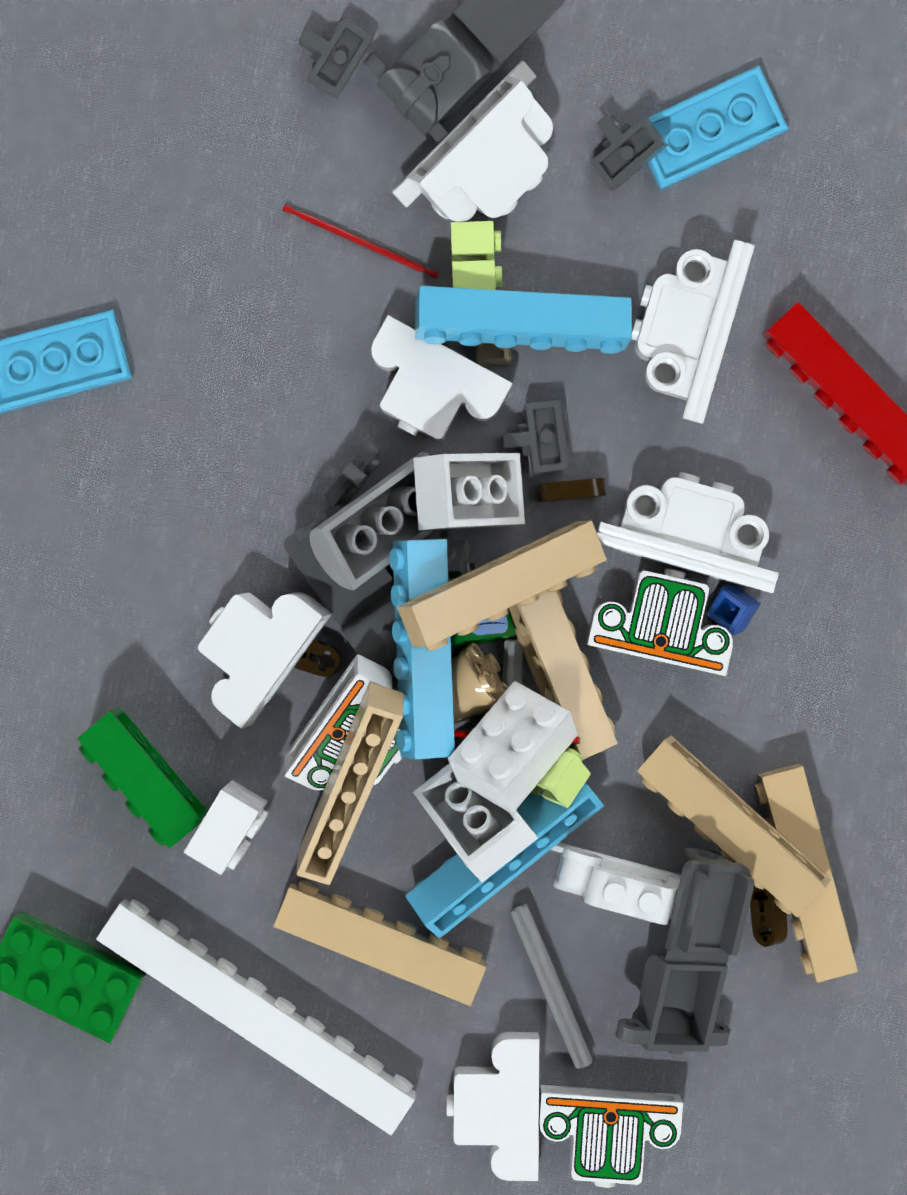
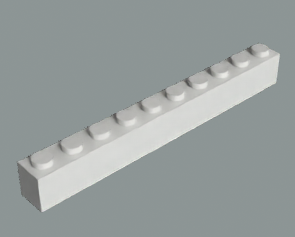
(257, 1015)

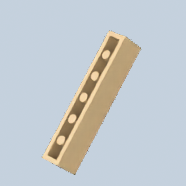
(502, 584)
(562, 669)
(350, 783)
(733, 826)
(822, 923)
(381, 943)

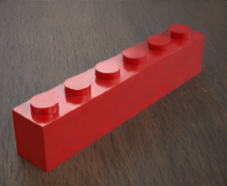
(843, 386)

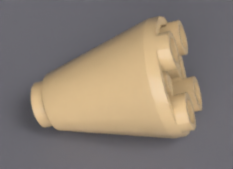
(475, 682)

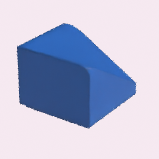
(733, 609)

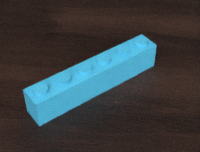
(523, 319)
(421, 674)
(456, 892)

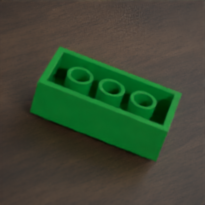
(142, 777)
(67, 977)

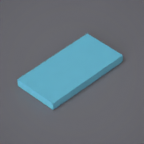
(715, 127)
(61, 361)

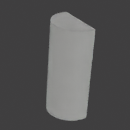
(360, 535)

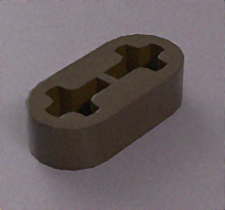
(571, 489)
(312, 666)
(767, 915)

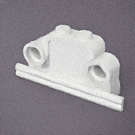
(487, 156)
(690, 324)
(694, 531)
(617, 883)

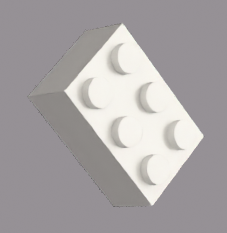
(468, 490)
(513, 747)
(473, 825)
(223, 832)

